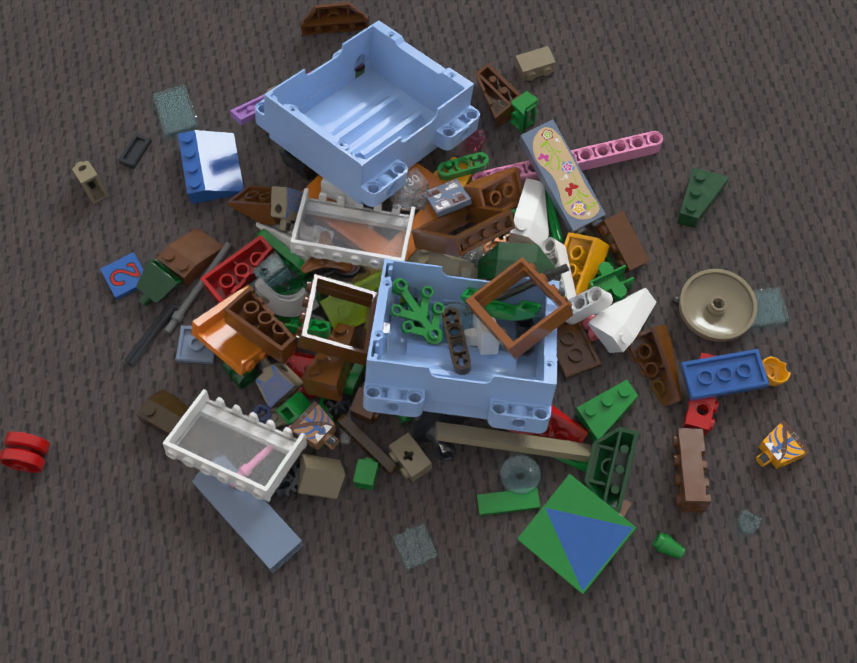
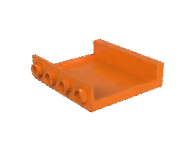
(225, 341)

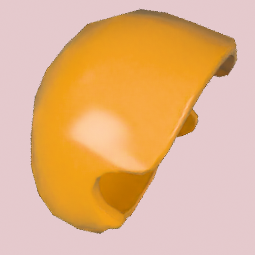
(778, 369)

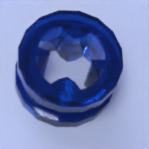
(266, 417)

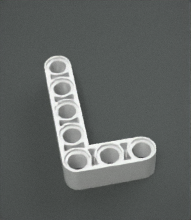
(583, 304)

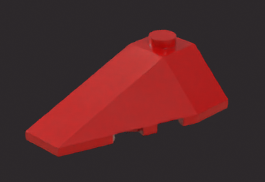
(561, 428)

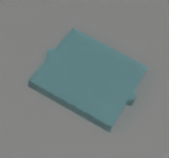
(415, 546)

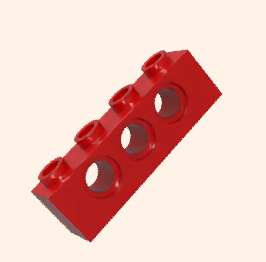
(693, 419)

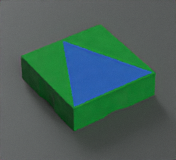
(577, 534)

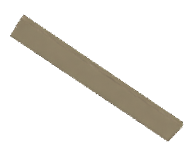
(512, 441)

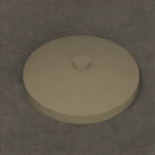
(717, 305)

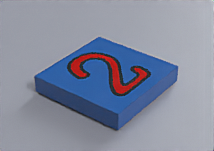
(123, 275)

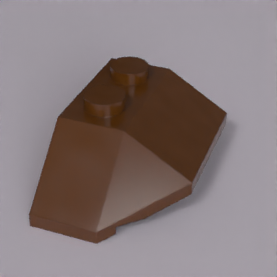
(334, 19)

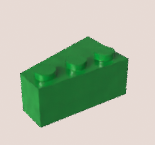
(606, 410)

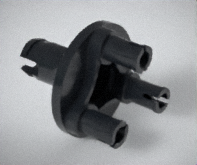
(423, 430)

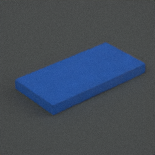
(724, 374)

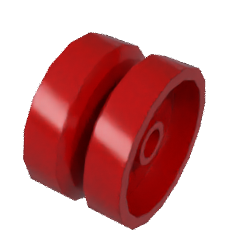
(24, 452)

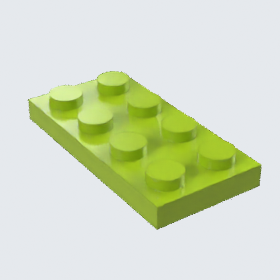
(348, 312)

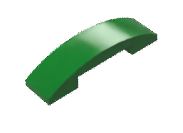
(505, 310)

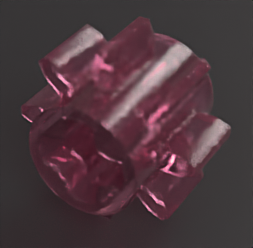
(475, 140)

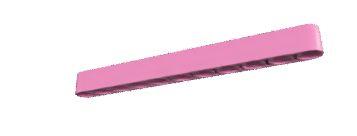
(592, 154)

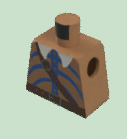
(316, 427)

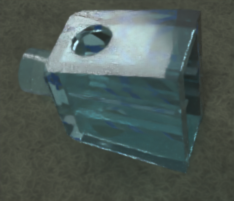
(272, 272)

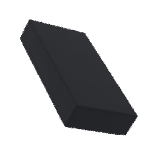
(134, 151)

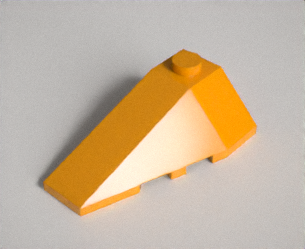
(584, 258)

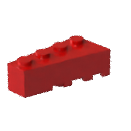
(236, 270)

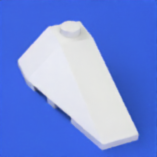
(531, 215)

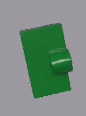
(612, 281)

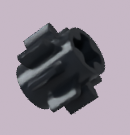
(337, 407)

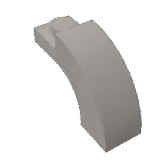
(282, 305)

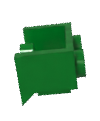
(525, 111)

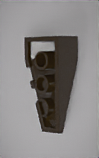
(162, 411)

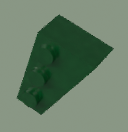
(700, 195)

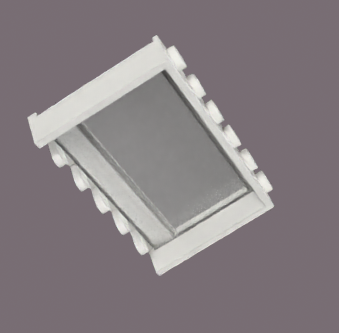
(350, 232)
(234, 446)

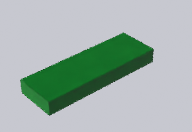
(507, 502)

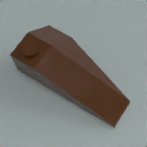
(656, 358)

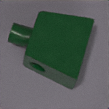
(156, 282)

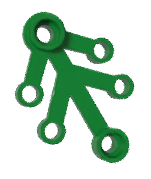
(418, 313)

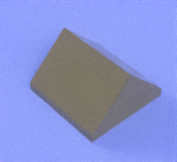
(320, 476)

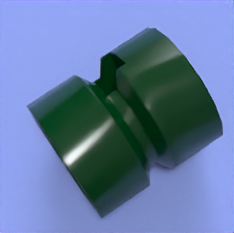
(243, 380)

